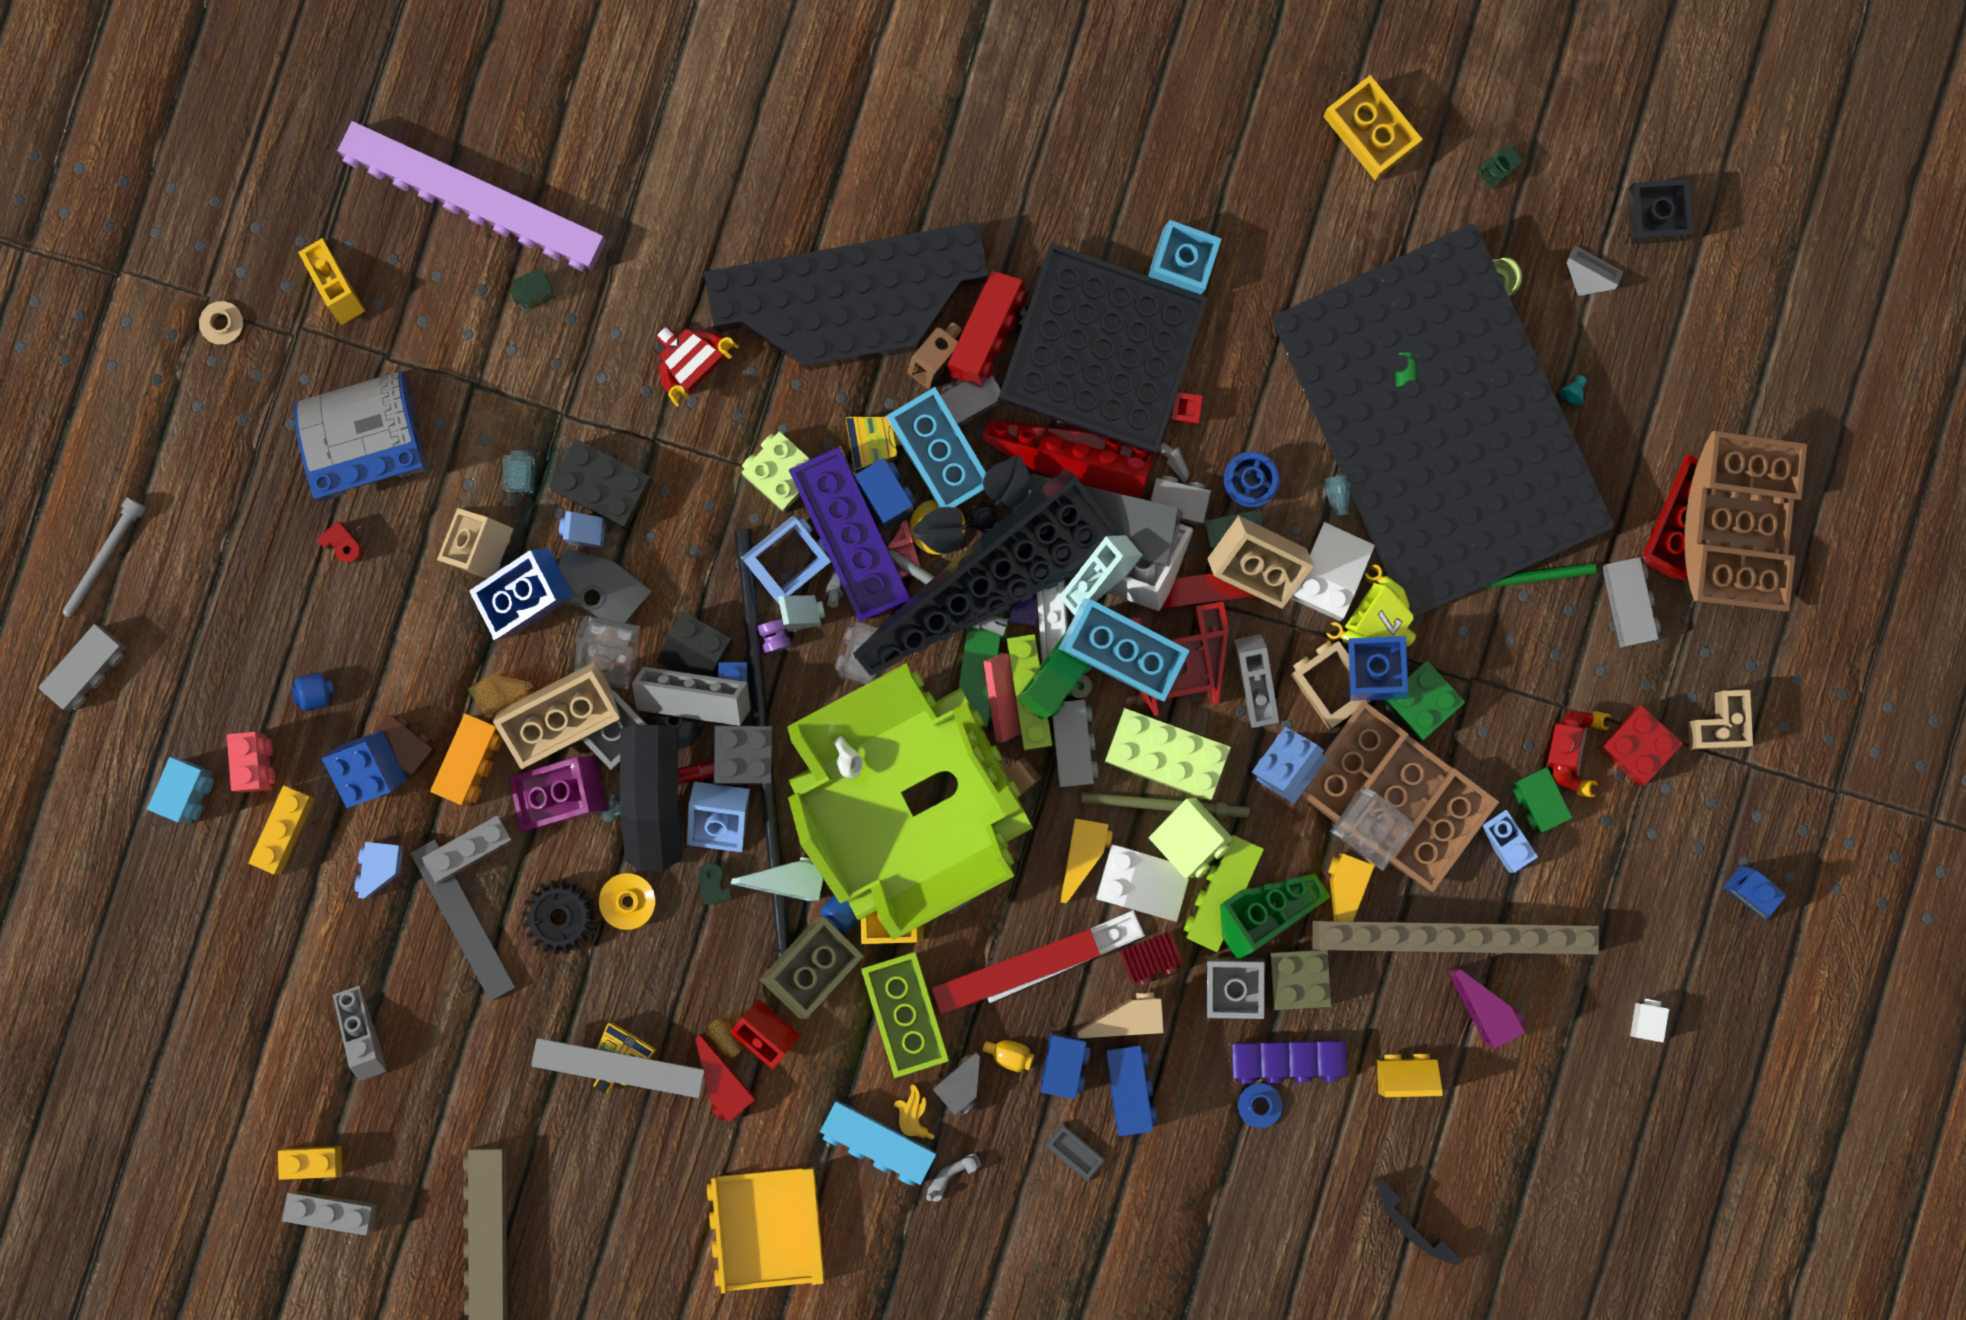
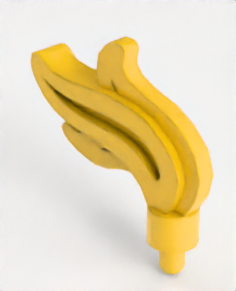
(910, 1114)

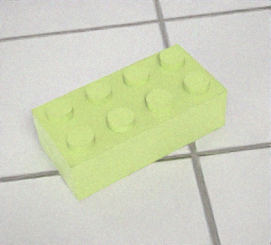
(1167, 754)

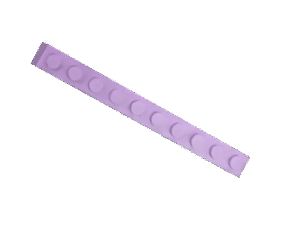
(472, 196)

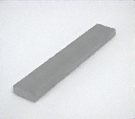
(618, 1067)

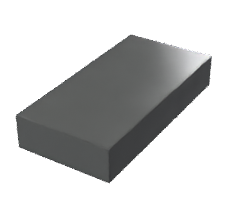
(1075, 1152)

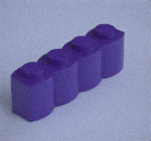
(1288, 1059)

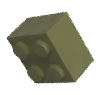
(1299, 979)

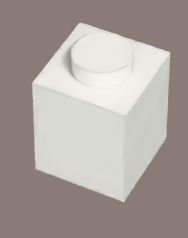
(1649, 1021)

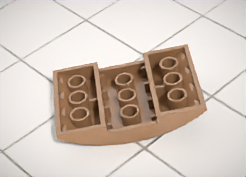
(1743, 520)
(1414, 781)

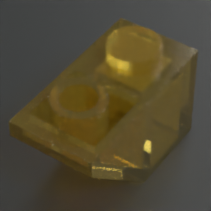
(499, 692)

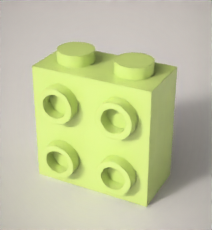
(771, 472)
(1191, 839)

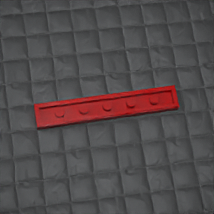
(1015, 971)

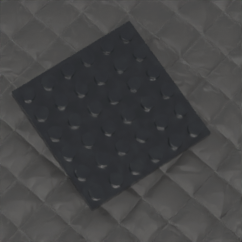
(1103, 348)

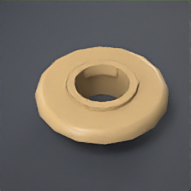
(230, 332)

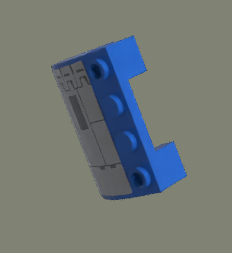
(358, 435)

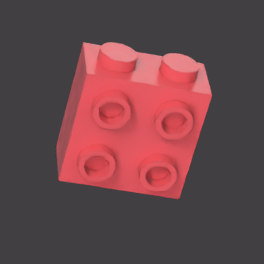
(250, 762)

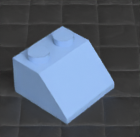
(717, 816)

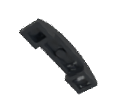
(1389, 1200)

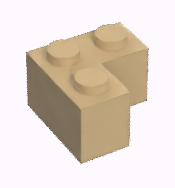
(1730, 728)

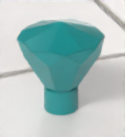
(1573, 393)

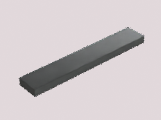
(467, 928)

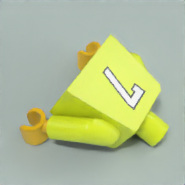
(1381, 612)

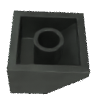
(693, 647)

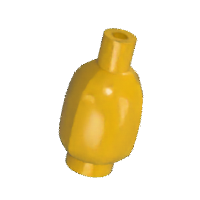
(1010, 1055)

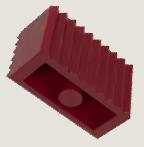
(1151, 957)

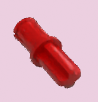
(696, 772)

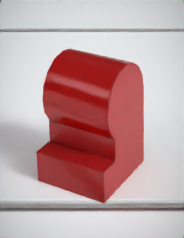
(345, 544)

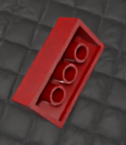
(1667, 543)

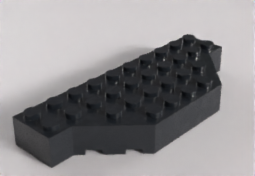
(850, 298)

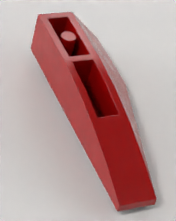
(1089, 456)

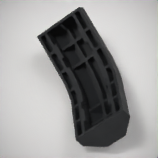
(650, 796)

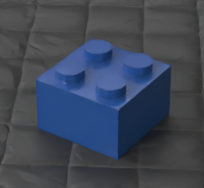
(885, 493)
(1378, 668)
(364, 769)

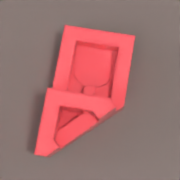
(904, 546)

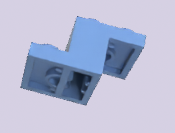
(1289, 765)

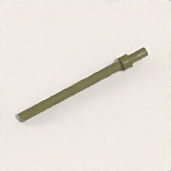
(1220, 809)

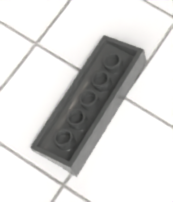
(1146, 523)

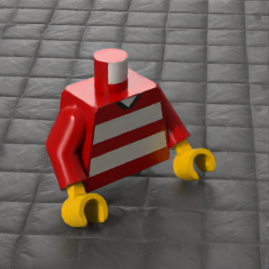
(690, 359)
(1568, 749)

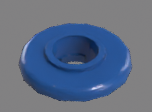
(1256, 1091)

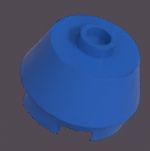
(1251, 479)

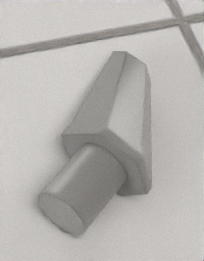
(1175, 460)
(834, 590)

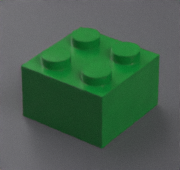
(1428, 702)

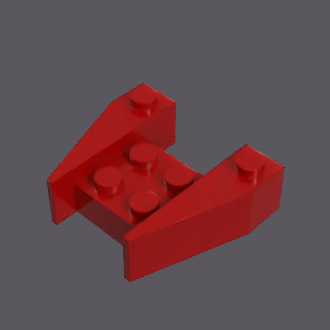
(1206, 657)

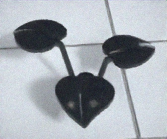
(943, 527)

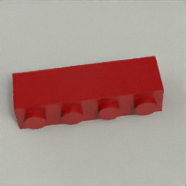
(987, 328)

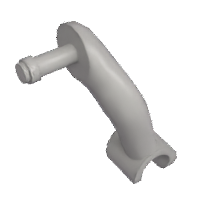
(938, 1186)

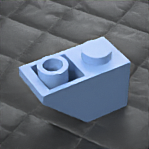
(582, 530)
(1509, 842)
(379, 867)

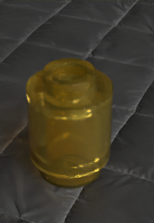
(722, 1040)

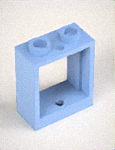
(803, 576)

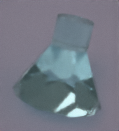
(613, 808)

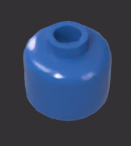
(311, 691)
(839, 915)

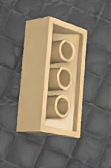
(557, 715)

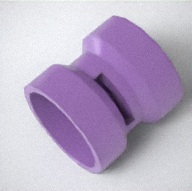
(777, 642)

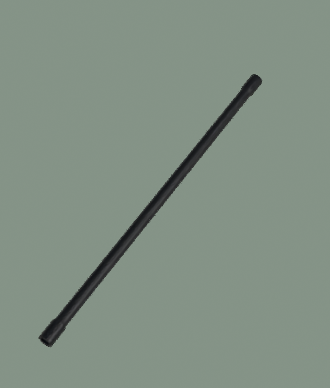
(744, 544)

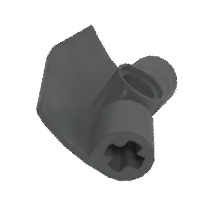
(617, 588)

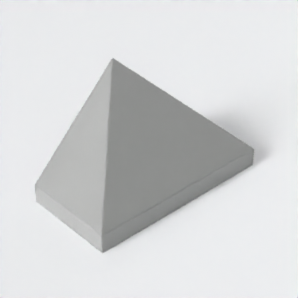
(1591, 273)

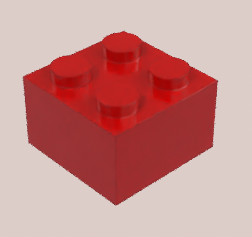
(1640, 745)

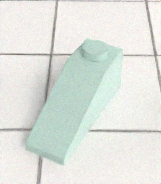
(1101, 571)
(801, 612)
(792, 879)

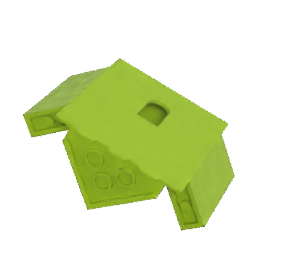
(862, 826)

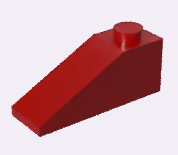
(723, 1085)

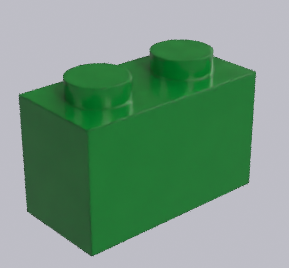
(1541, 800)

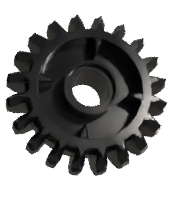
(542, 917)

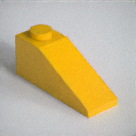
(331, 282)
(1085, 849)
(1348, 885)

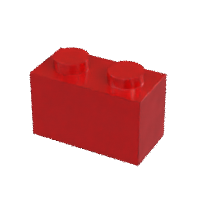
(765, 1034)

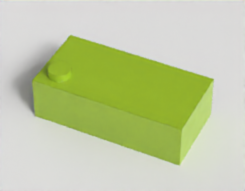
(905, 1015)

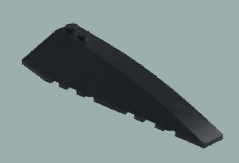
(1017, 558)

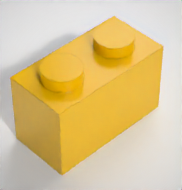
(310, 1162)

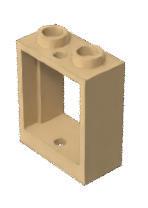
(1304, 665)

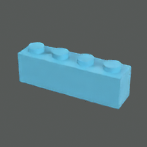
(878, 1143)

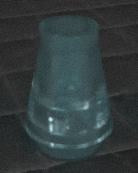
(1338, 494)

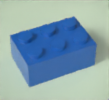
(521, 593)
(1063, 1066)
(1130, 1089)

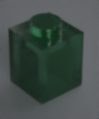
(532, 289)

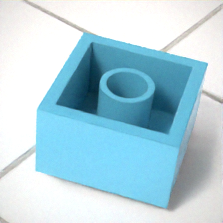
(1184, 257)
(181, 791)

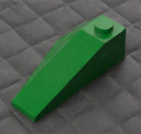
(1265, 911)

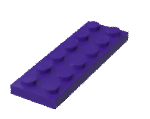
(849, 533)

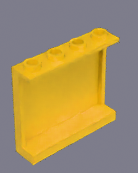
(766, 1229)

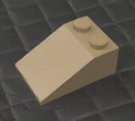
(1132, 1017)

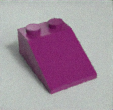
(558, 793)
(1491, 1015)

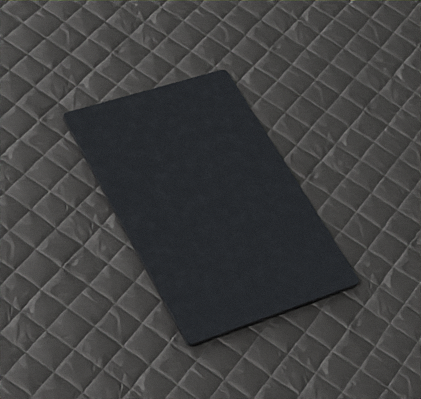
(1473, 459)

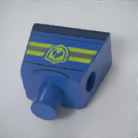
(1755, 892)

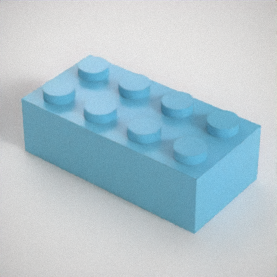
(938, 449)
(1123, 649)

